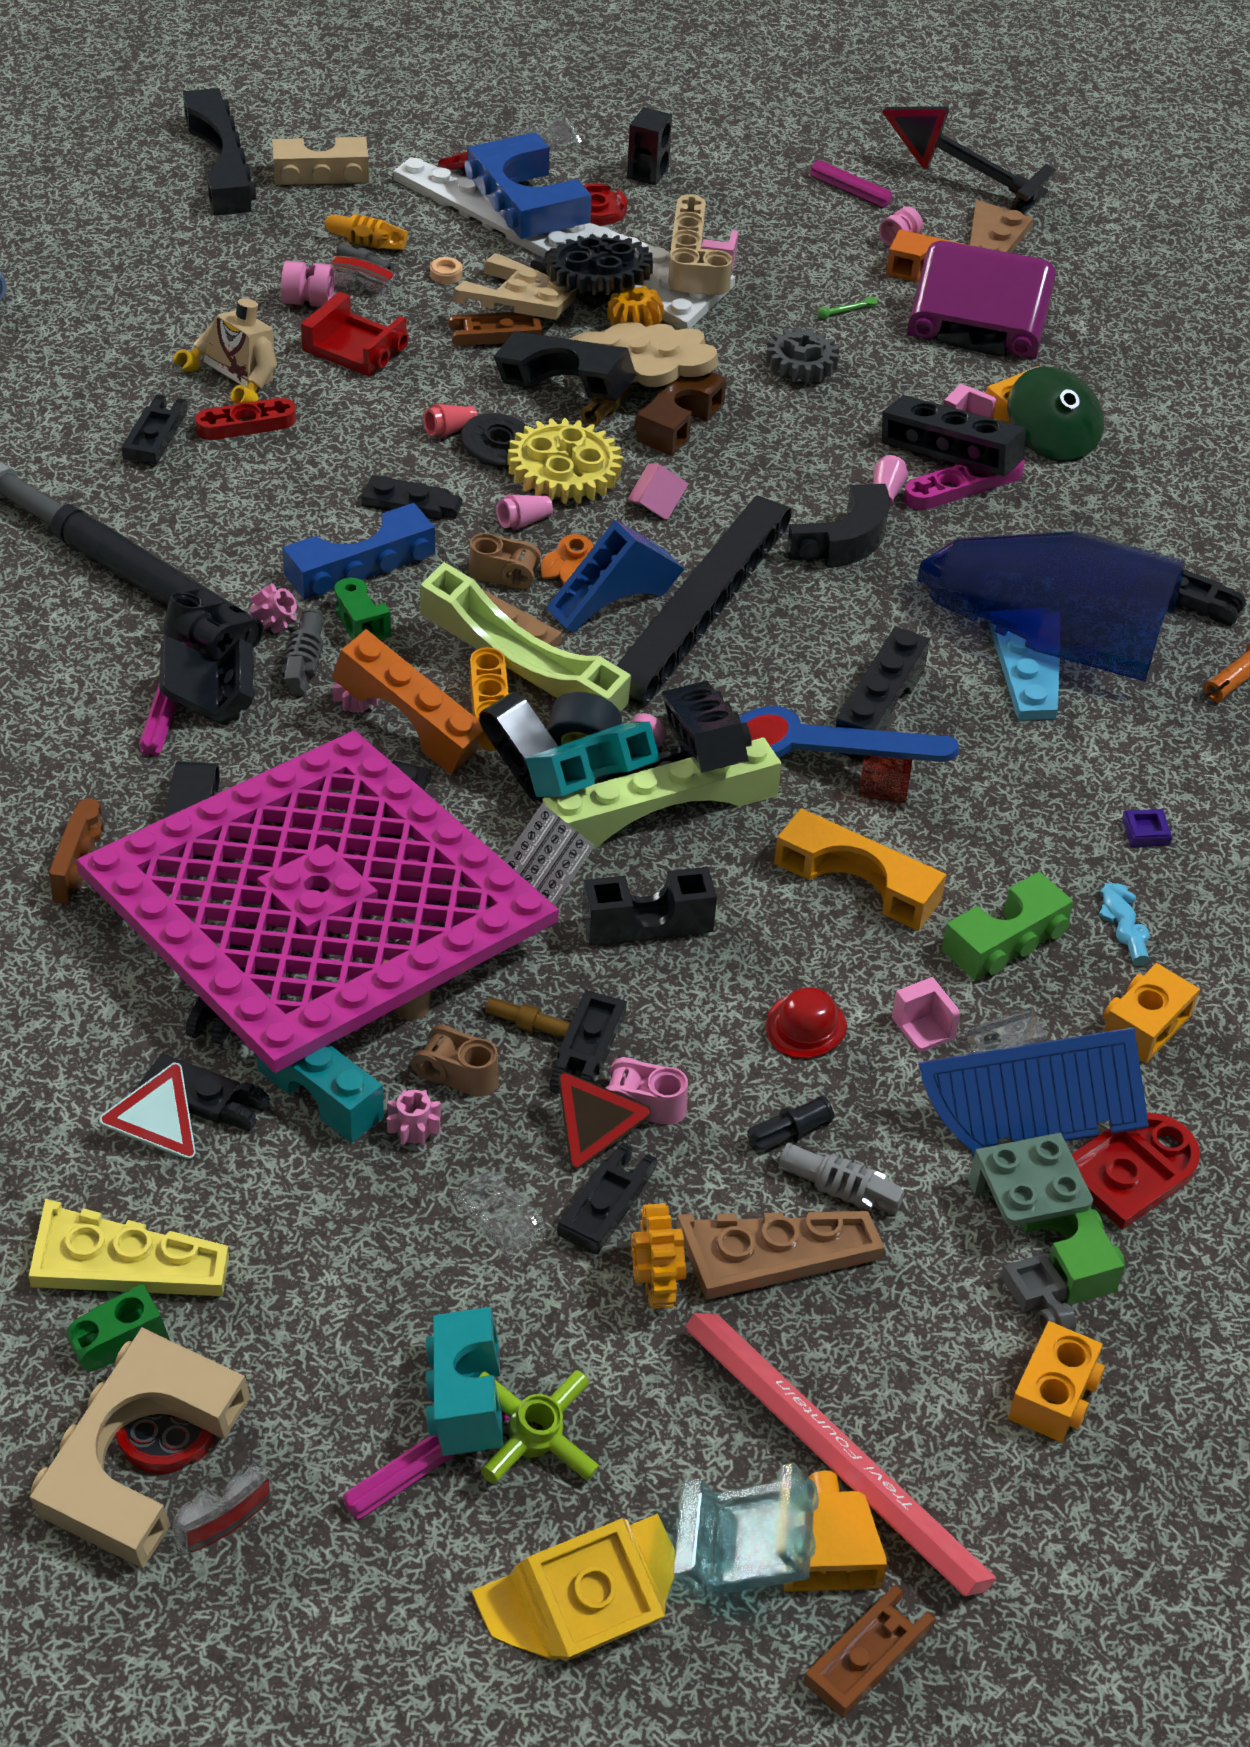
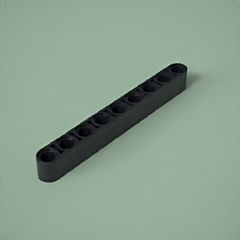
(702, 596)

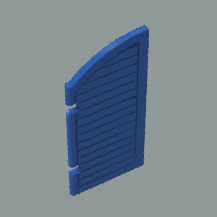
(1040, 1089)

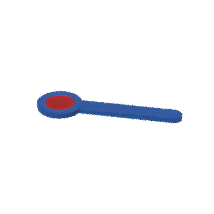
(785, 732)

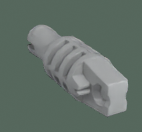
(843, 1179)

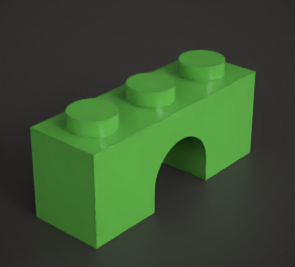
(985, 944)
(1086, 1257)

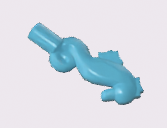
(1127, 932)

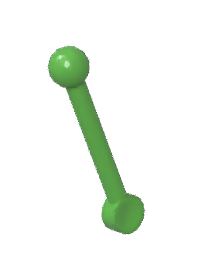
(823, 312)

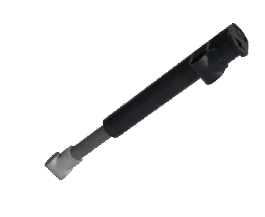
(192, 611)

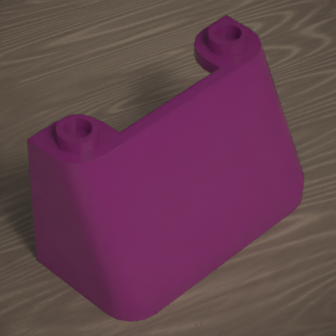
(984, 291)

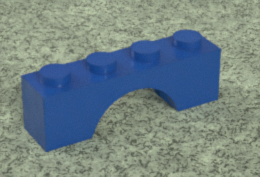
(318, 565)

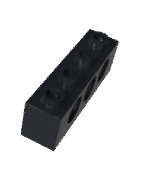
(953, 435)
(706, 726)

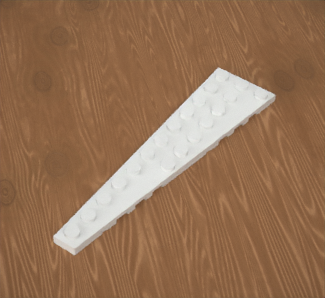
(463, 194)

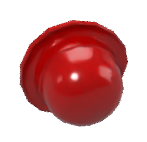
(805, 1024)

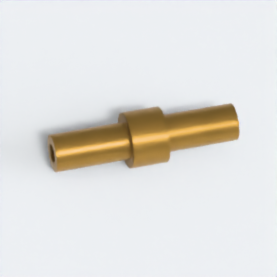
(527, 1017)

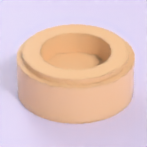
(446, 270)

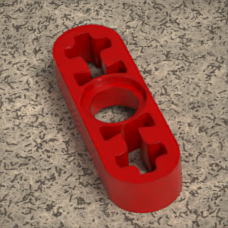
(213, 424)

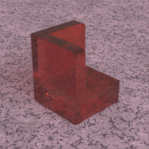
(885, 778)

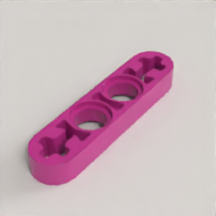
(928, 491)

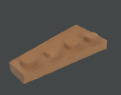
(755, 1253)

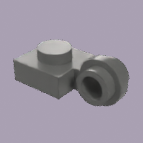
(1038, 1285)

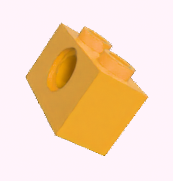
(1155, 1007)

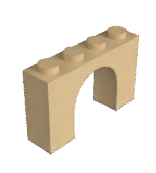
(147, 1380)

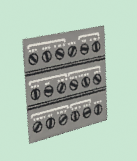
(548, 853)

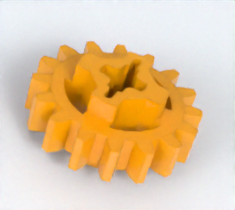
(658, 1255)

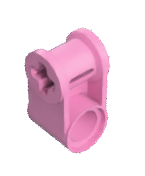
(652, 1085)

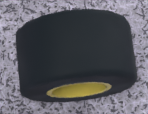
(581, 715)

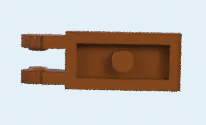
(78, 840)

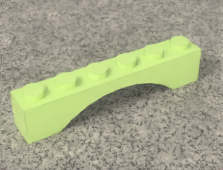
(468, 613)
(613, 804)

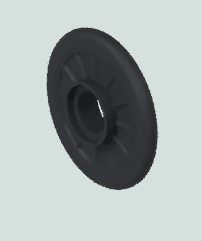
(478, 433)

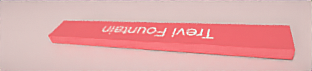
(841, 1455)

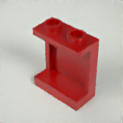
(352, 339)

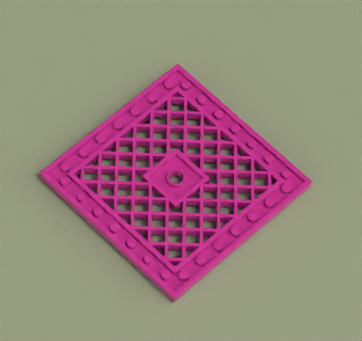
(290, 1030)

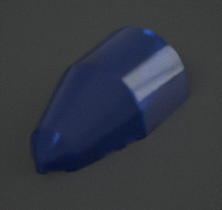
(1061, 594)

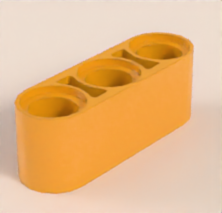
(487, 683)

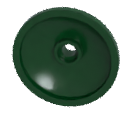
(1058, 413)

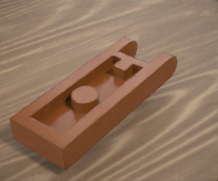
(491, 327)
(866, 1653)

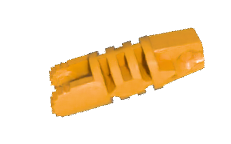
(367, 231)

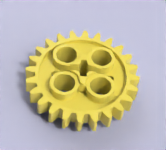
(564, 460)

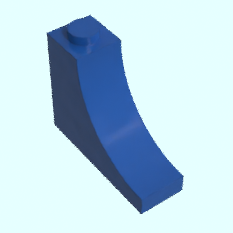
(614, 568)

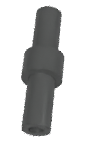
(362, 253)

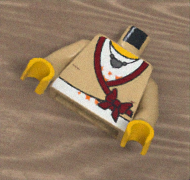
(237, 348)

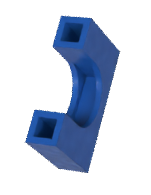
(526, 209)

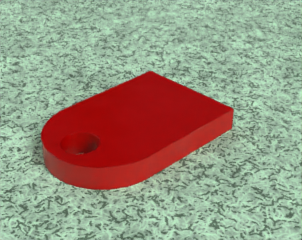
(1134, 1171)

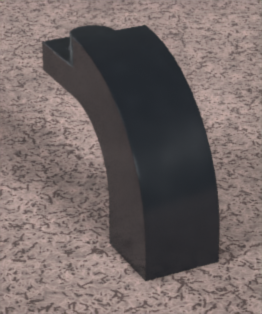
(848, 538)

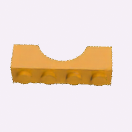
(818, 847)

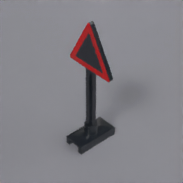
(922, 133)

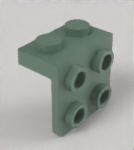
(1031, 1179)

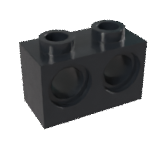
(649, 146)

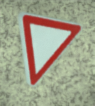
(156, 1114)

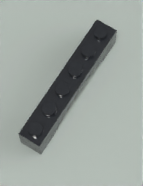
(230, 178)

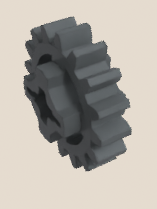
(802, 355)

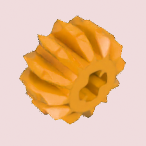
(636, 306)

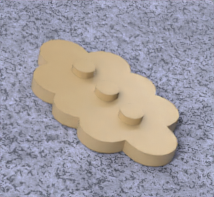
(659, 351)

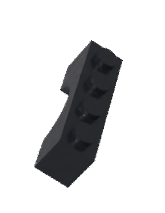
(533, 358)
(893, 670)

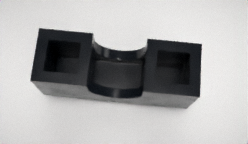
(679, 908)

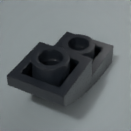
(973, 338)

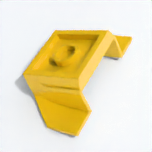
(582, 1591)

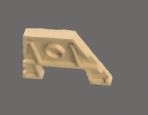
(525, 289)

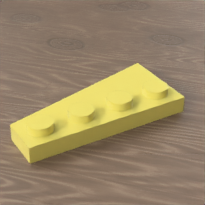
(105, 1255)

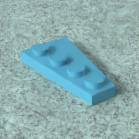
(1029, 677)

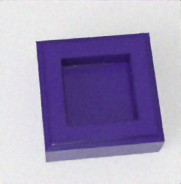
(1146, 828)

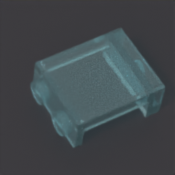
(746, 1535)

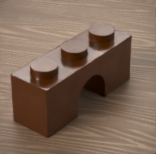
(667, 419)

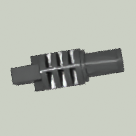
(303, 652)

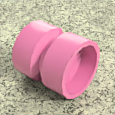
(306, 283)

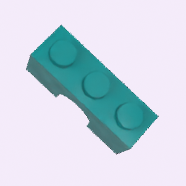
(581, 761)
(344, 1092)
(465, 1405)

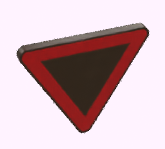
(595, 1117)

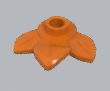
(565, 560)

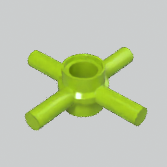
(535, 1443)

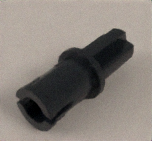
(790, 1124)

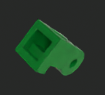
(358, 611)
(106, 1328)

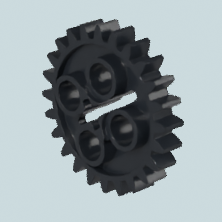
(599, 264)

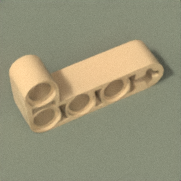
(689, 265)

